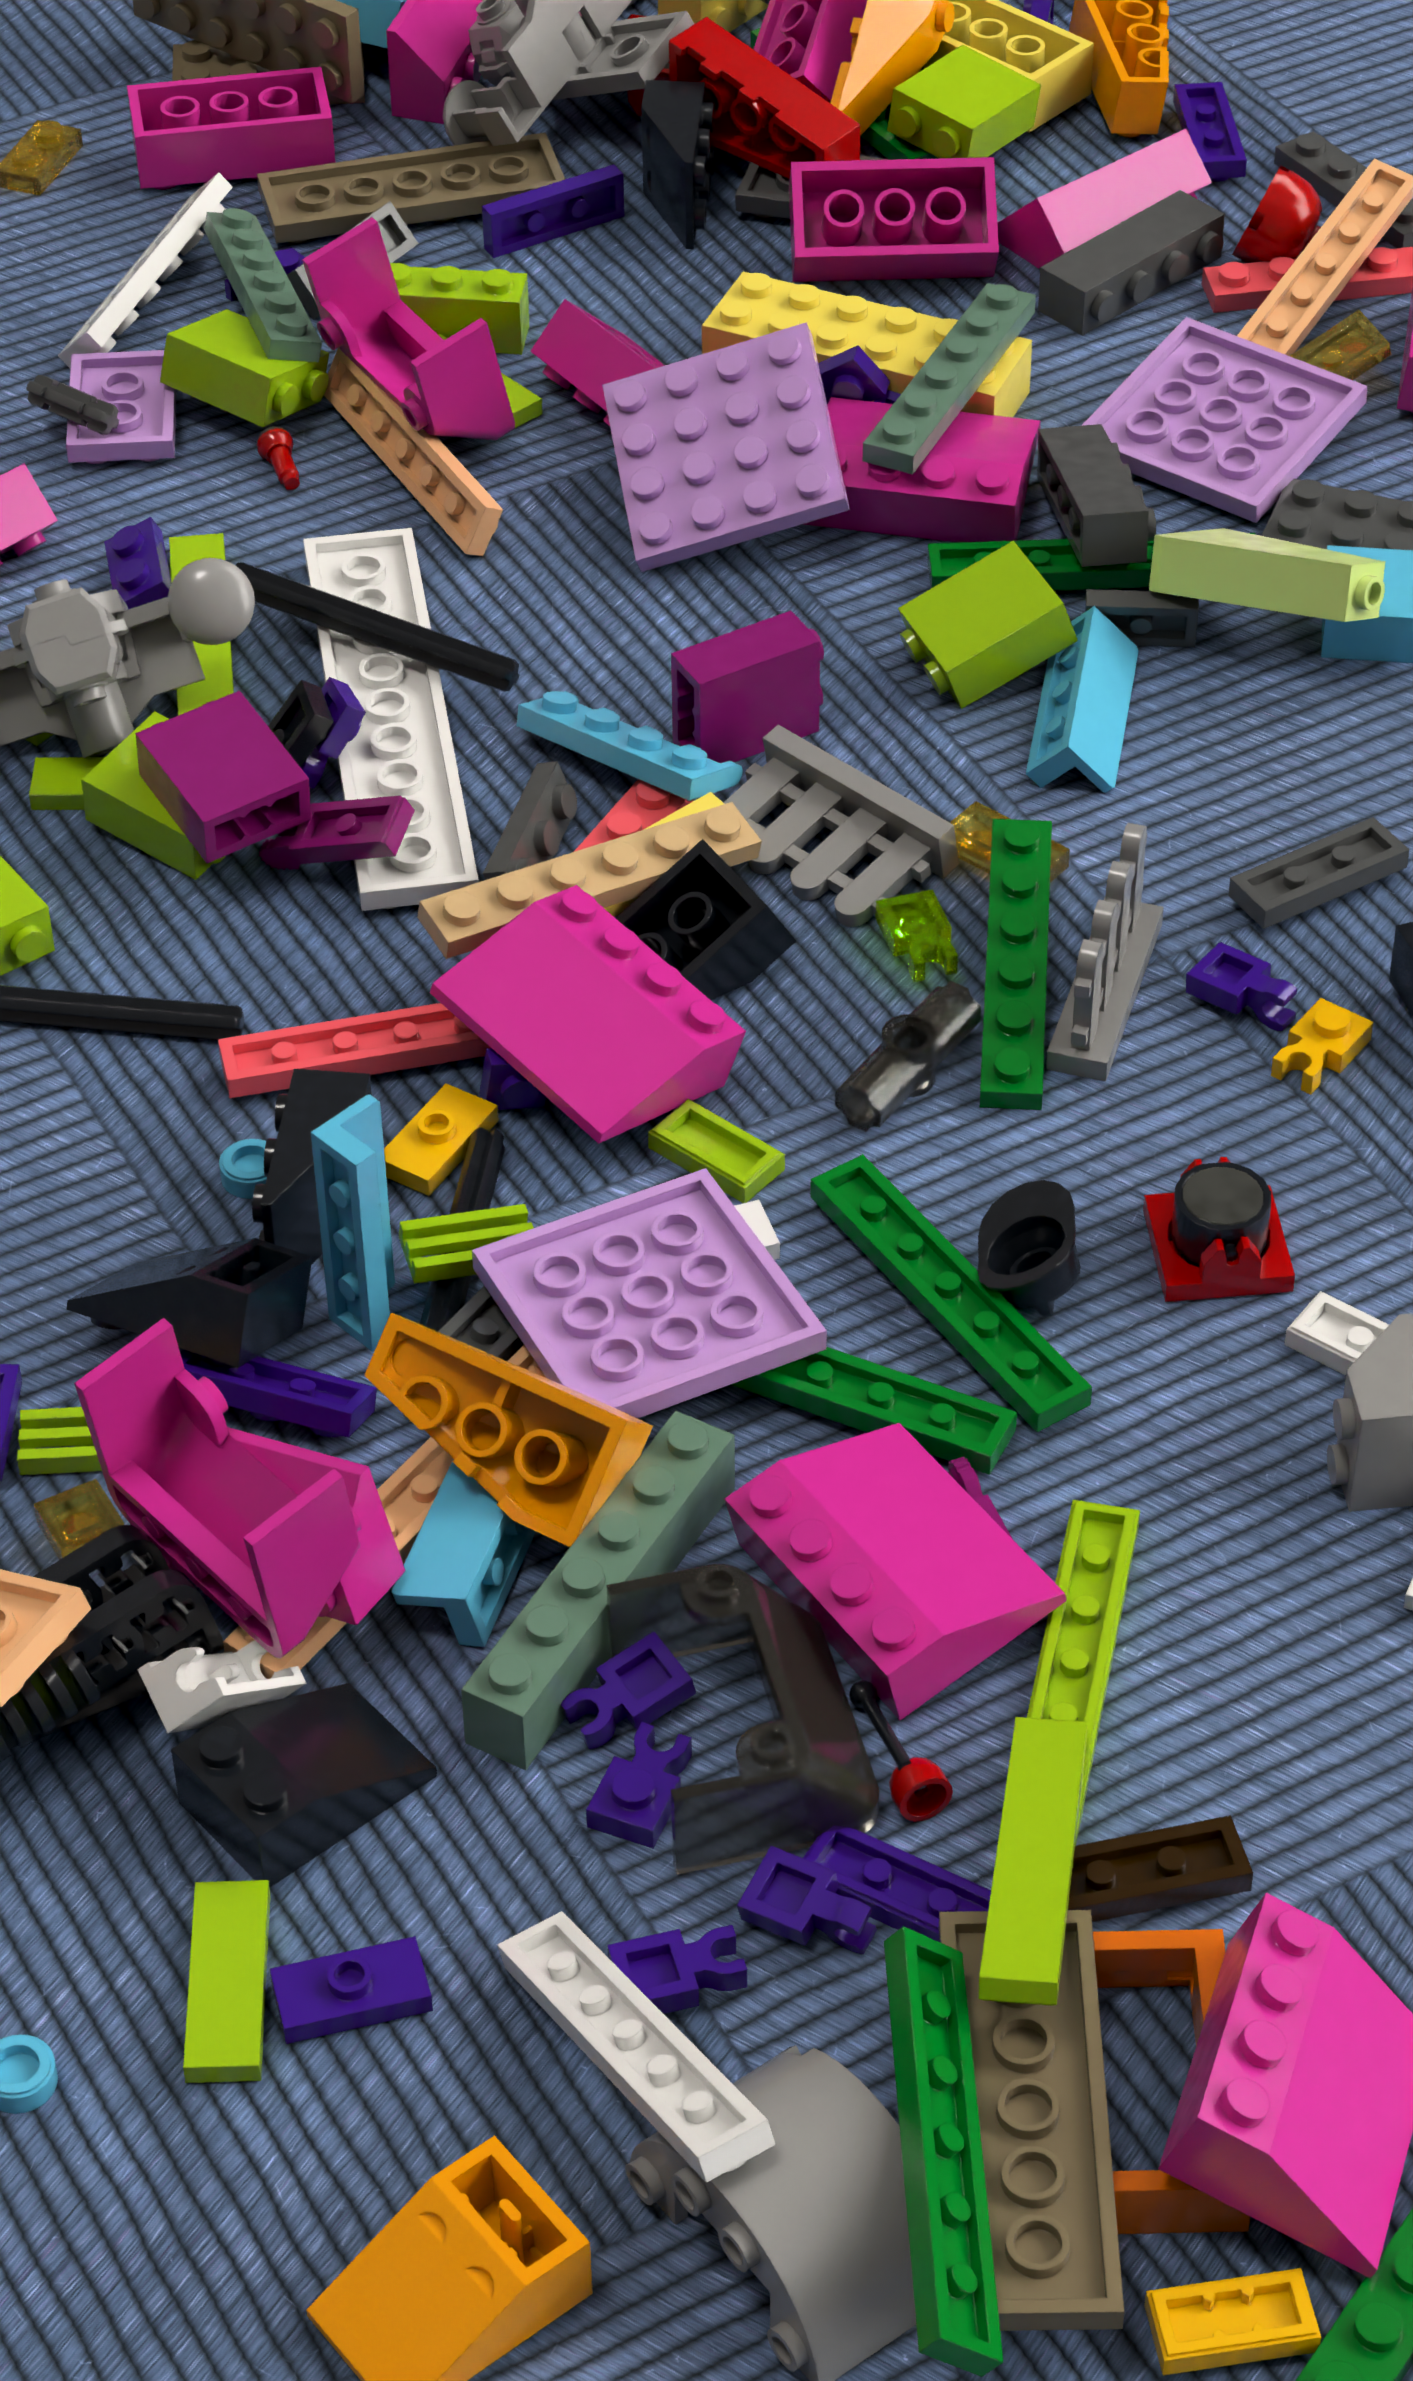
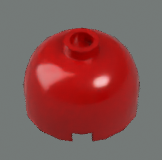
(1282, 221)

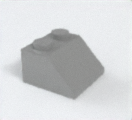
(1376, 1424)

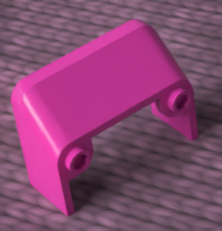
(438, 383)
(209, 1500)

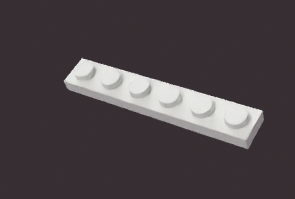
(155, 263)
(637, 2047)

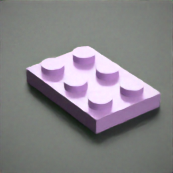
(142, 402)

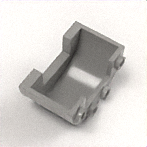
(810, 2215)

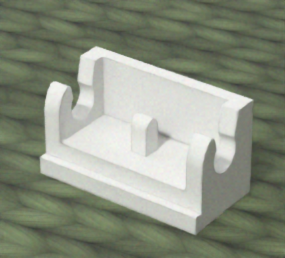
(199, 1688)

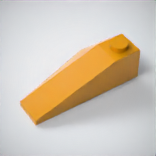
(886, 50)
(522, 1437)

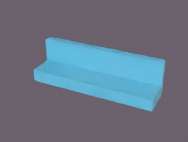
(1084, 704)
(355, 1219)
(464, 1558)

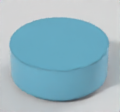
(243, 1167)
(26, 2073)

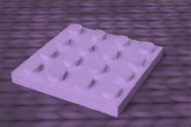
(1225, 418)
(725, 447)
(650, 1297)

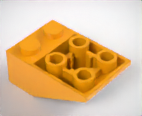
(457, 2275)

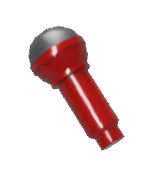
(276, 447)

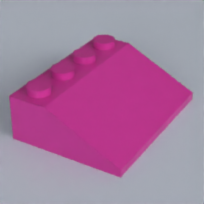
(961, 492)
(591, 1015)
(891, 1561)
(1299, 2088)

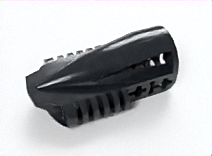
(92, 1666)

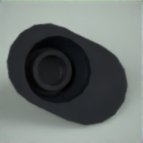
(1030, 1246)

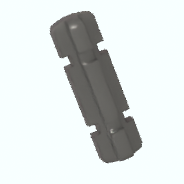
(72, 404)

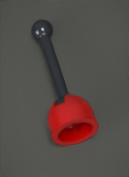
(911, 1772)

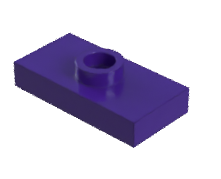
(351, 1990)

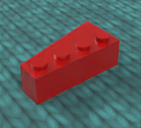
(757, 105)

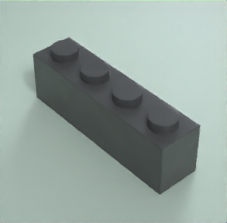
(1130, 262)
(1094, 495)

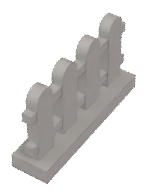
(863, 821)
(1108, 968)

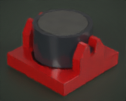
(1224, 1223)

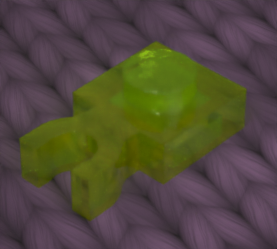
(919, 928)

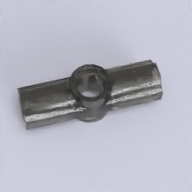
(907, 1056)

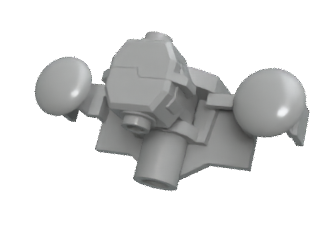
(552, 53)
(93, 665)

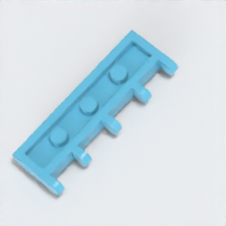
(629, 749)

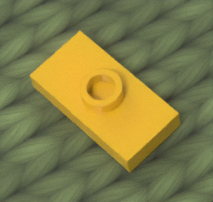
(437, 1138)
(1232, 2321)

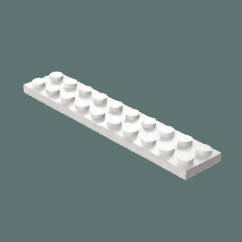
(406, 727)

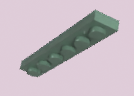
(262, 286)
(949, 378)

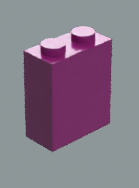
(745, 685)
(223, 776)

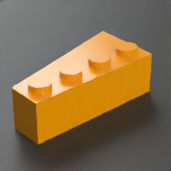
(1128, 60)

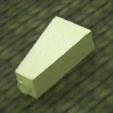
(1267, 574)

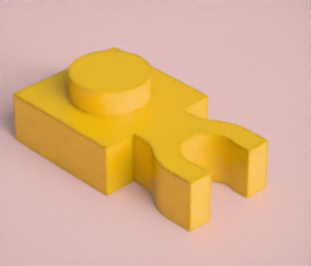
(1320, 1040)

